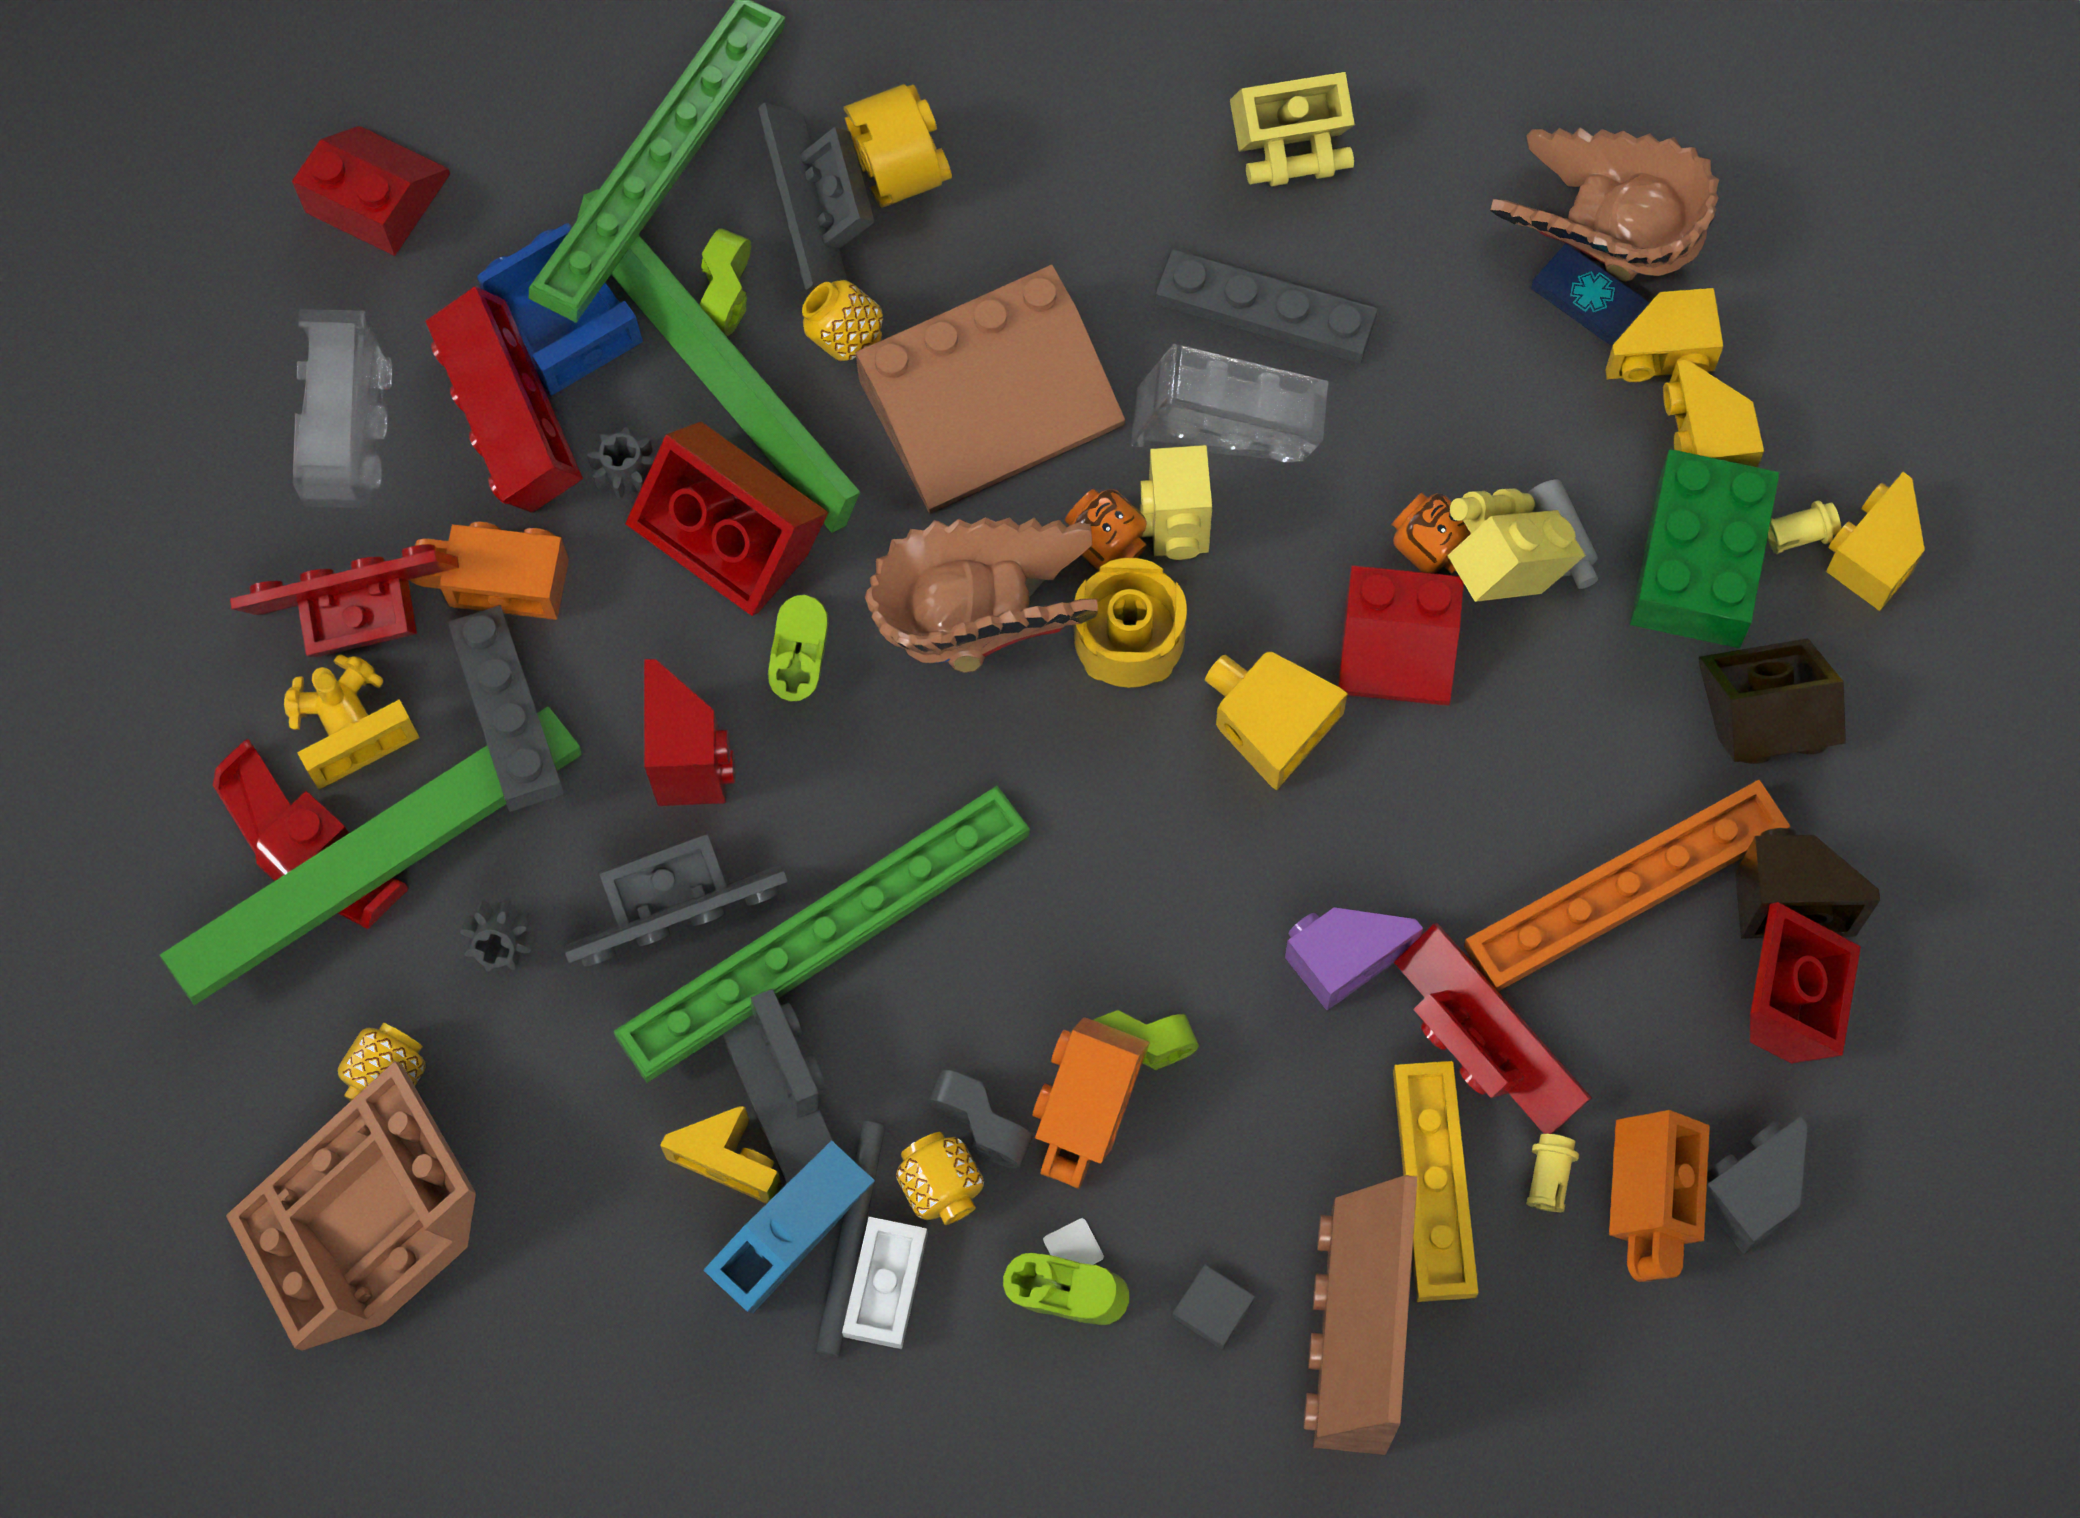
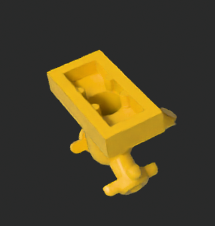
(352, 734)

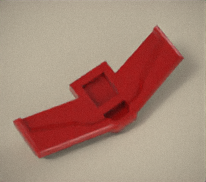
(287, 833)

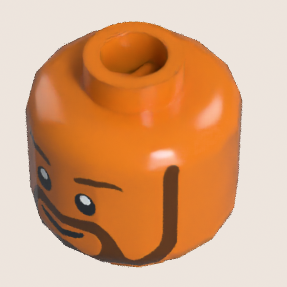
(1114, 526)
(1429, 533)

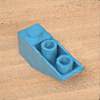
(788, 1227)

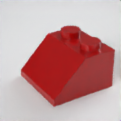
(368, 186)
(1400, 635)
(683, 746)
(1802, 988)

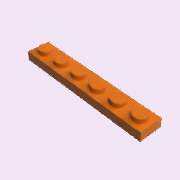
(1623, 887)

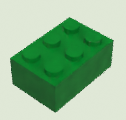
(1705, 548)

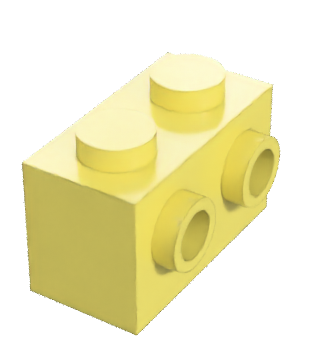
(1178, 502)

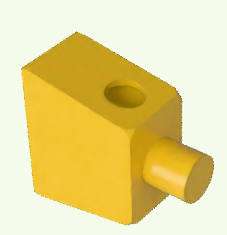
(1274, 712)

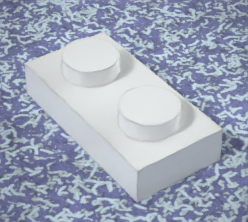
(885, 1282)

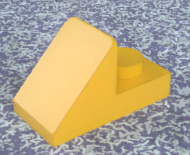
(710, 1151)

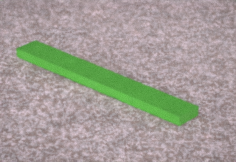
(656, 159)
(734, 381)
(348, 870)
(821, 933)

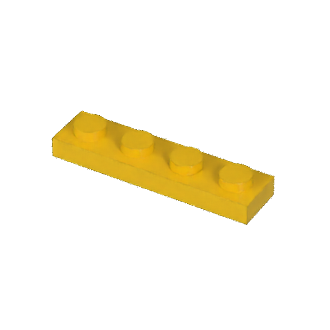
(1434, 1153)

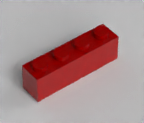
(502, 400)

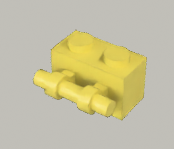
(1291, 114)
(1511, 546)

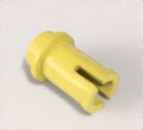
(1804, 527)
(1551, 1172)

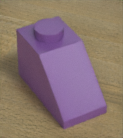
(1346, 949)

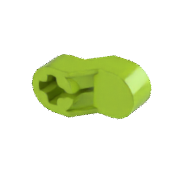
(723, 265)
(791, 673)
(1169, 1037)
(1038, 1283)

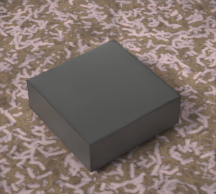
(1213, 1306)

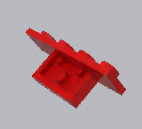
(354, 605)
(1486, 1033)

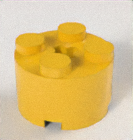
(896, 144)
(1137, 652)

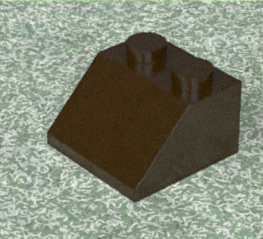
(1774, 700)
(1805, 878)

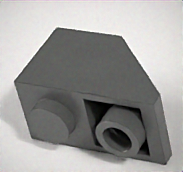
(1762, 1188)

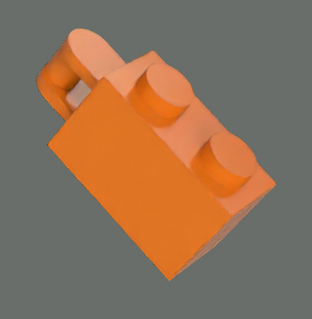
(503, 569)
(1087, 1097)
(1659, 1190)

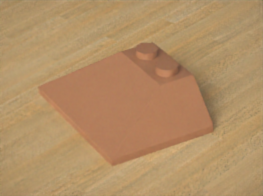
(357, 1215)

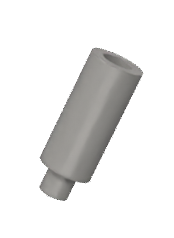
(1553, 496)

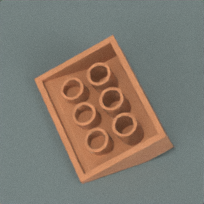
(989, 388)
(1363, 1318)

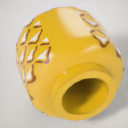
(841, 319)
(376, 1051)
(939, 1178)

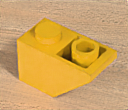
(1667, 331)
(1711, 417)
(1883, 547)

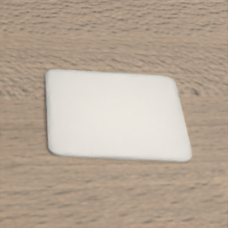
(1074, 1243)

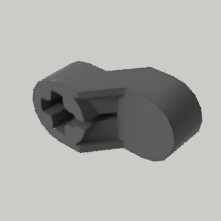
(968, 1103)

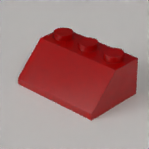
(725, 516)

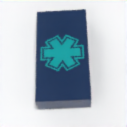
(1588, 294)

